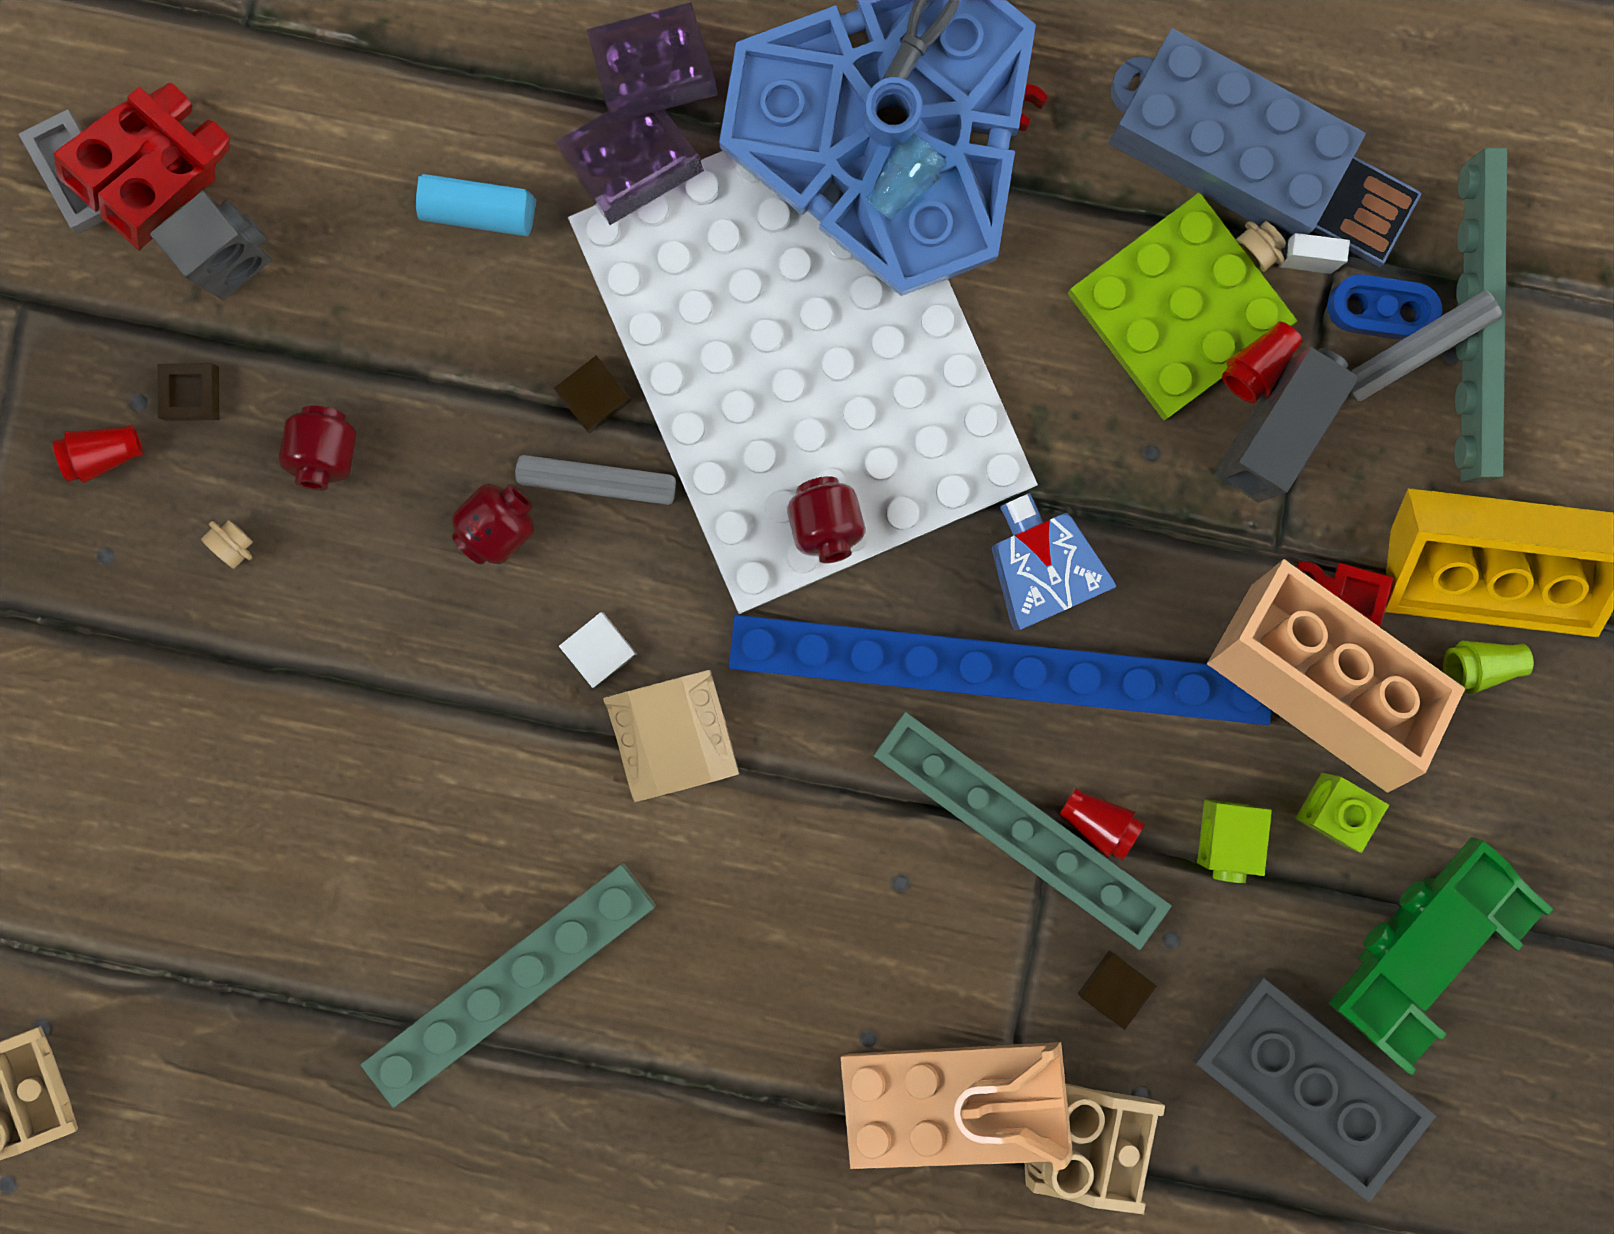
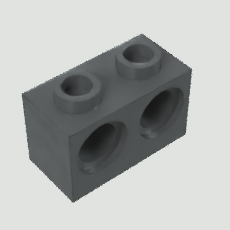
(213, 244)

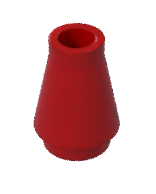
(1259, 365)
(95, 451)
(1104, 824)

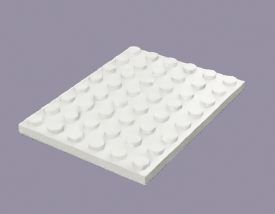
(793, 366)

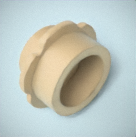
(1262, 244)
(228, 543)

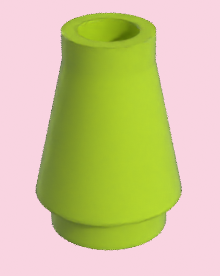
(1486, 664)

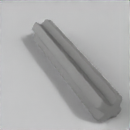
(1425, 344)
(595, 479)

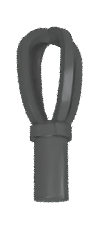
(914, 46)

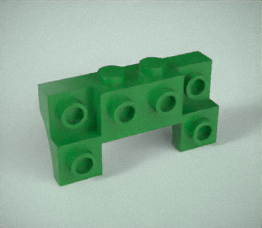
(1428, 945)

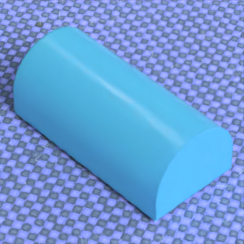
(475, 205)

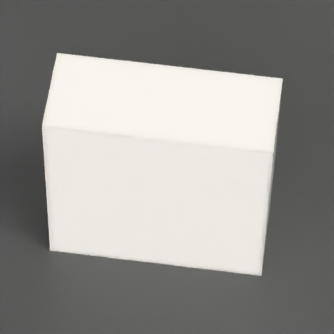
(1315, 253)
(597, 650)

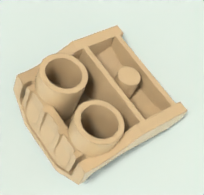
(672, 735)
(31, 1095)
(1108, 1148)

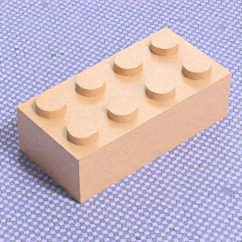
(1337, 677)

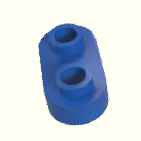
(1381, 306)

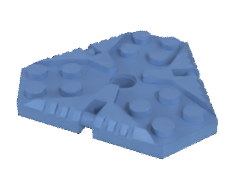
(808, 118)

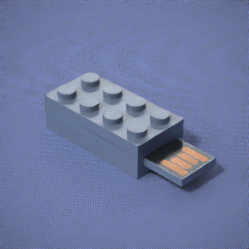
(1256, 148)

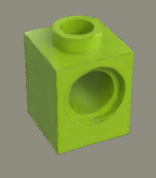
(1342, 812)
(1234, 839)

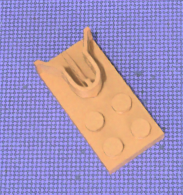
(957, 1106)

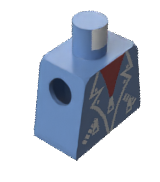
(1045, 565)

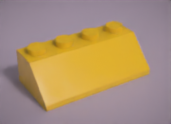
(1502, 563)

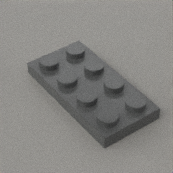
(1313, 1088)

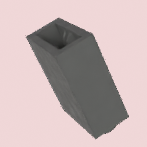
(1287, 425)

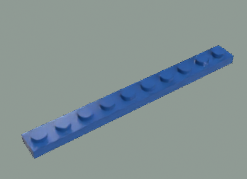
(990, 669)

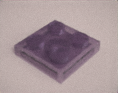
(652, 62)
(629, 161)

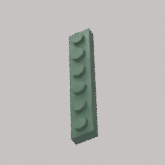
(1483, 242)
(1022, 830)
(508, 985)

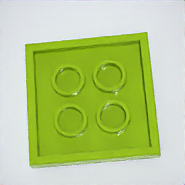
(1179, 305)

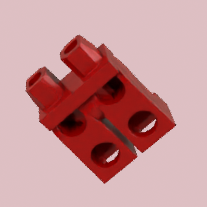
(142, 161)

